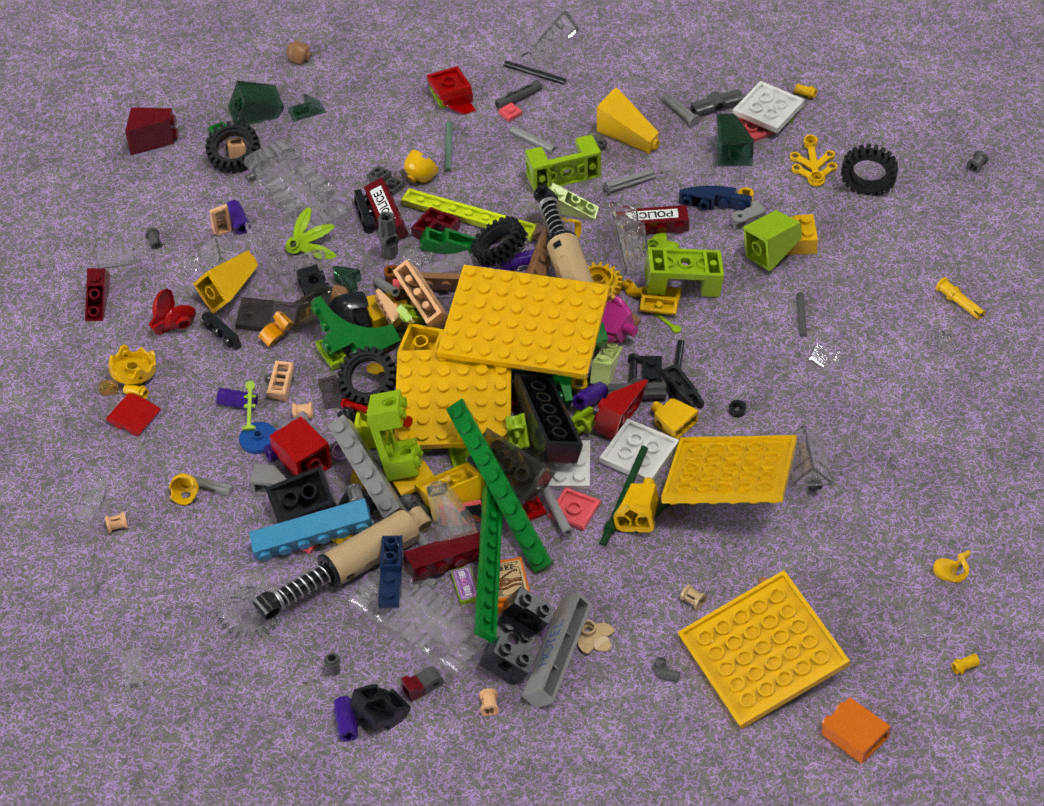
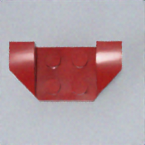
(453, 89)

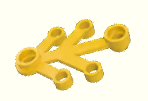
(815, 177)

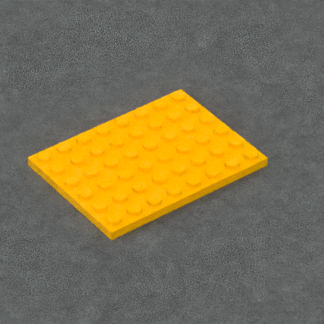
(524, 321)

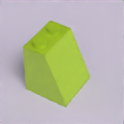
(771, 238)

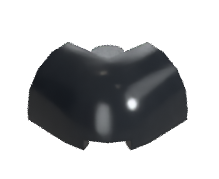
(352, 308)
(379, 706)

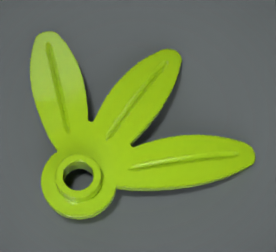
(303, 239)

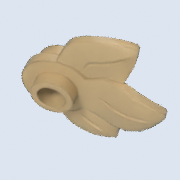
(596, 638)

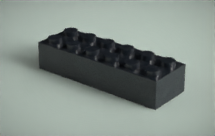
(546, 418)

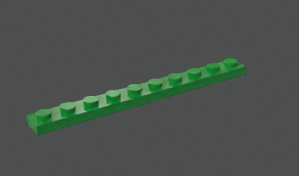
(499, 486)
(488, 568)

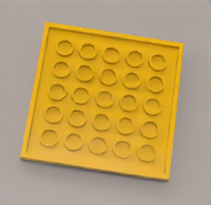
(437, 383)
(730, 469)
(763, 649)

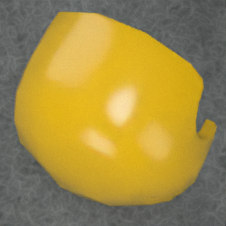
(183, 483)

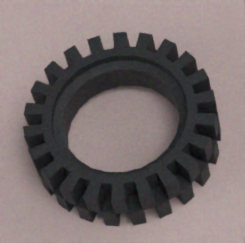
(225, 132)
(869, 154)
(501, 252)
(356, 359)

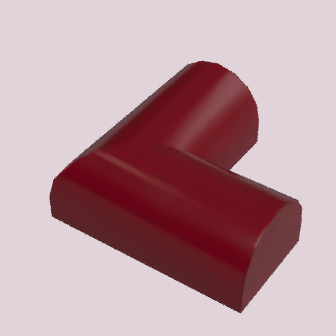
(435, 219)

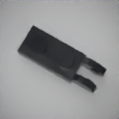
(364, 213)
(221, 329)
(682, 386)

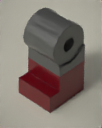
(421, 683)

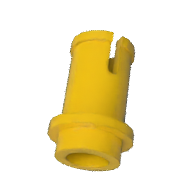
(807, 91)
(140, 391)
(965, 663)

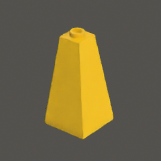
(625, 123)
(225, 280)

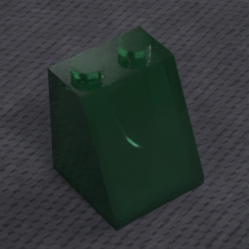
(254, 103)
(733, 142)

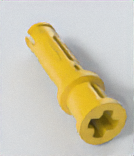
(954, 293)

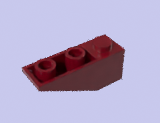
(96, 293)

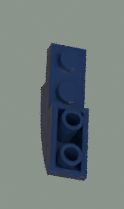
(710, 196)
(391, 572)

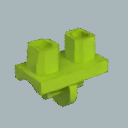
(583, 420)
(517, 431)

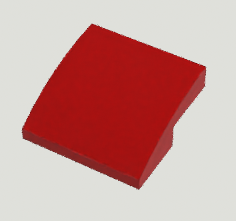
(133, 414)

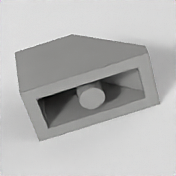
(264, 476)

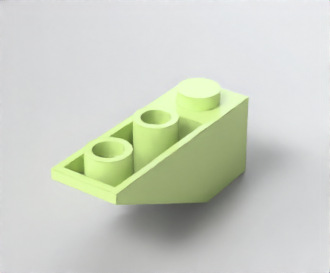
(573, 205)
(605, 364)

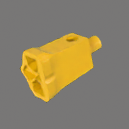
(638, 508)

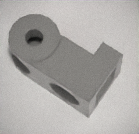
(748, 215)

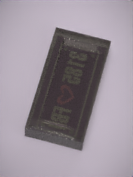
(330, 392)

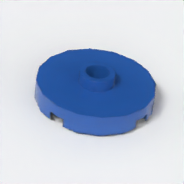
(254, 444)

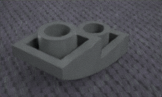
(394, 184)

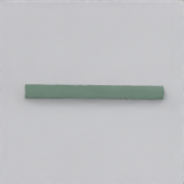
(448, 146)

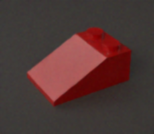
(618, 408)

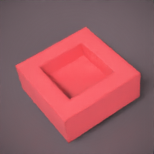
(510, 112)

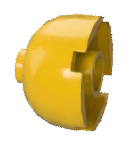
(419, 168)

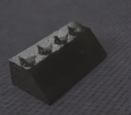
(523, 471)

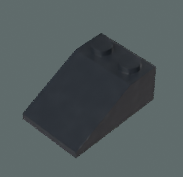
(301, 495)

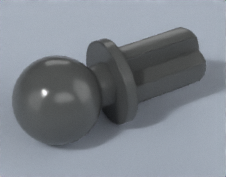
(409, 502)

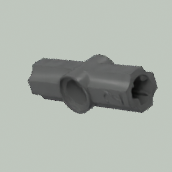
(716, 102)
(388, 235)
(653, 390)

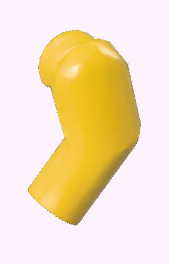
(632, 290)

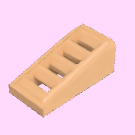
(237, 148)
(220, 220)
(388, 308)
(280, 392)

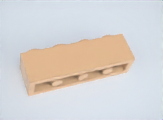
(421, 294)

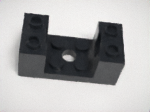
(521, 619)

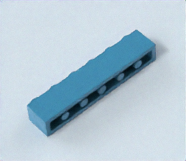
(310, 530)

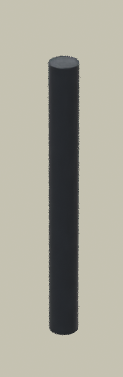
(534, 72)
(678, 360)

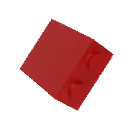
(300, 447)

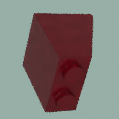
(150, 129)

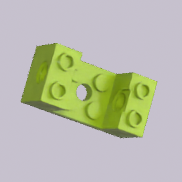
(581, 165)
(667, 264)
(398, 458)

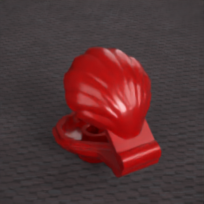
(168, 316)

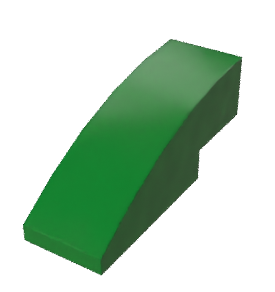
(445, 242)

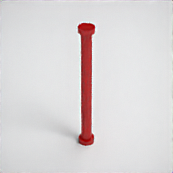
(362, 408)

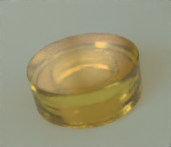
(108, 387)

